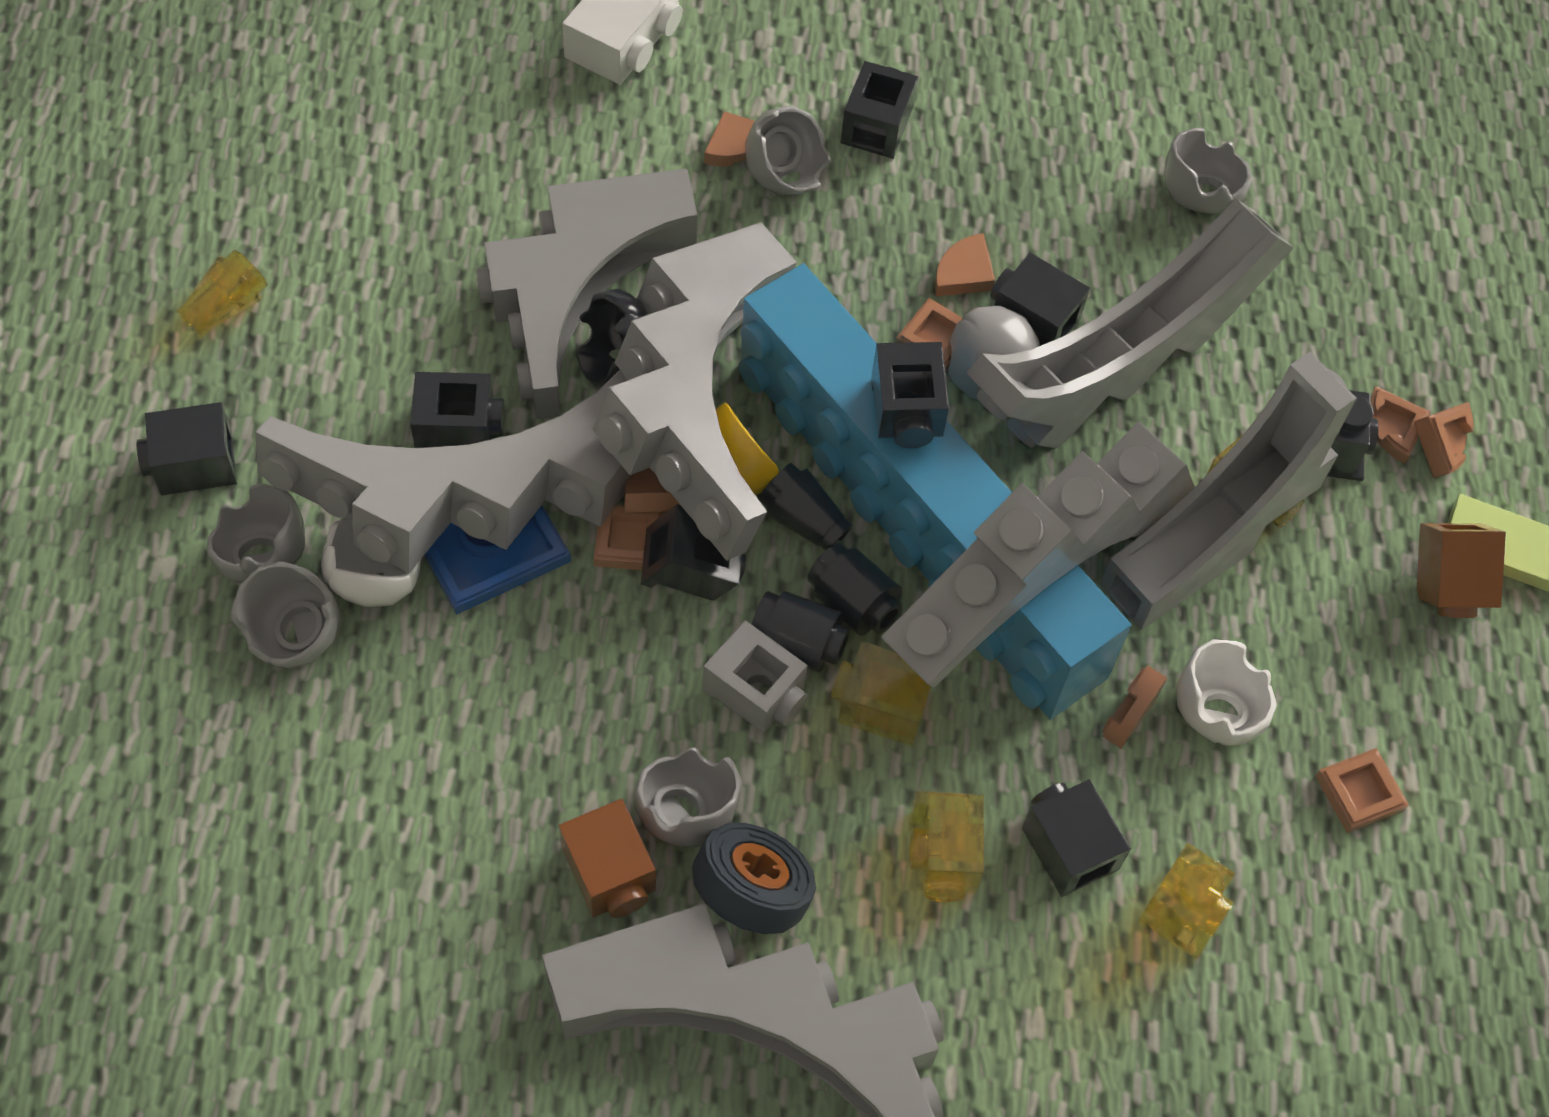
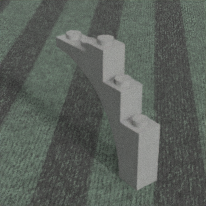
(1180, 307)
(667, 406)
(411, 495)
(1035, 543)
(679, 976)

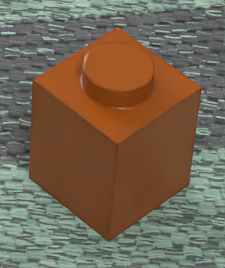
(1460, 567)
(608, 860)

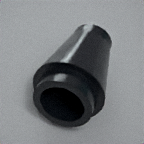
(804, 507)

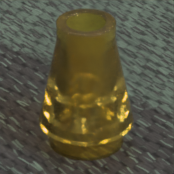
(222, 293)

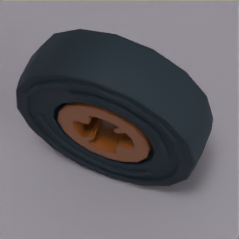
(753, 878)

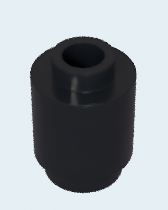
(856, 587)
(803, 628)

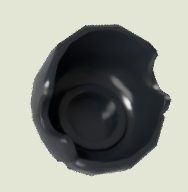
(609, 321)

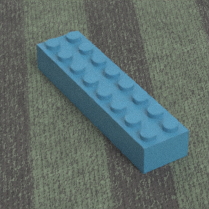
(927, 498)

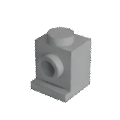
(750, 659)

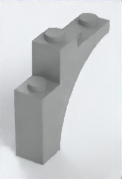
(585, 246)
(1223, 516)

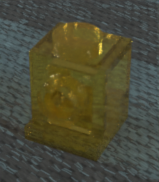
(948, 844)
(1190, 901)

